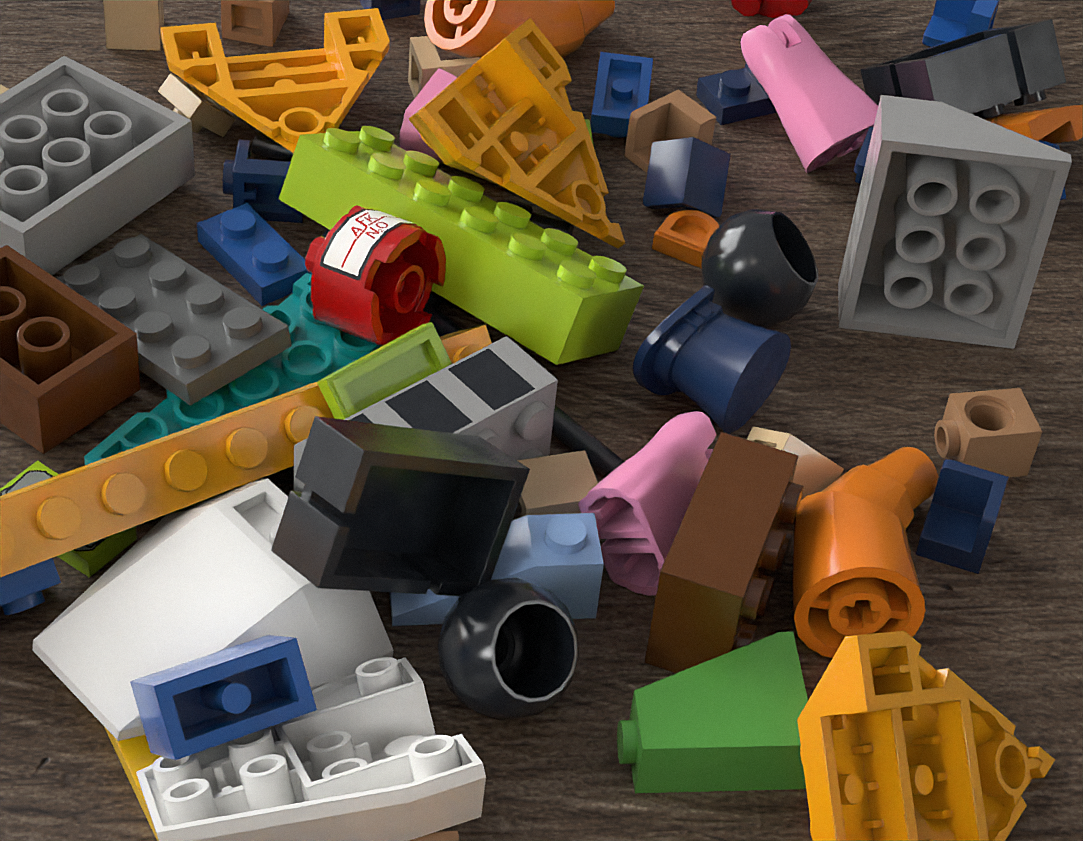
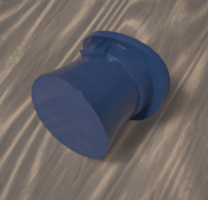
(713, 360)

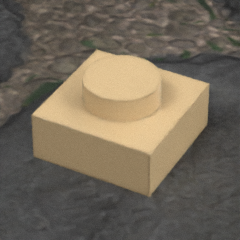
(196, 106)

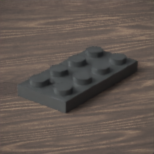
(187, 324)

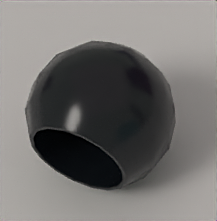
(759, 267)
(508, 649)

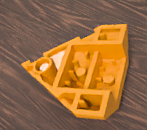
(283, 90)
(517, 129)
(908, 750)

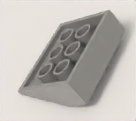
(82, 161)
(948, 225)

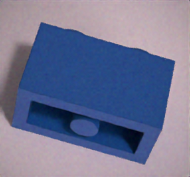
(223, 696)

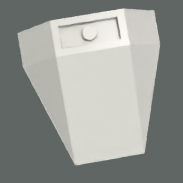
(197, 589)
(341, 773)

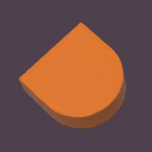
(685, 235)

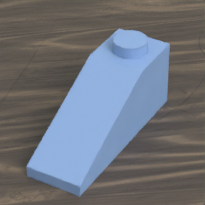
(545, 550)

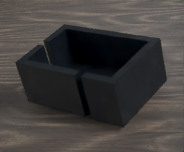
(976, 70)
(403, 490)

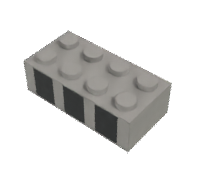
(488, 395)

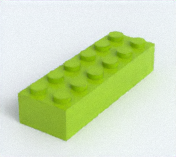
(497, 261)

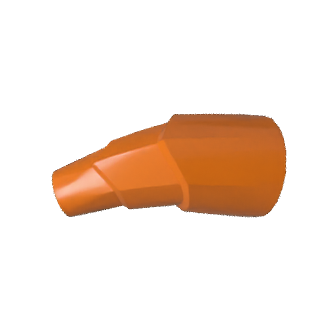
(477, 26)
(855, 555)

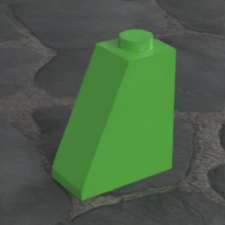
(720, 724)

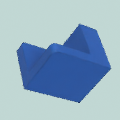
(958, 19)

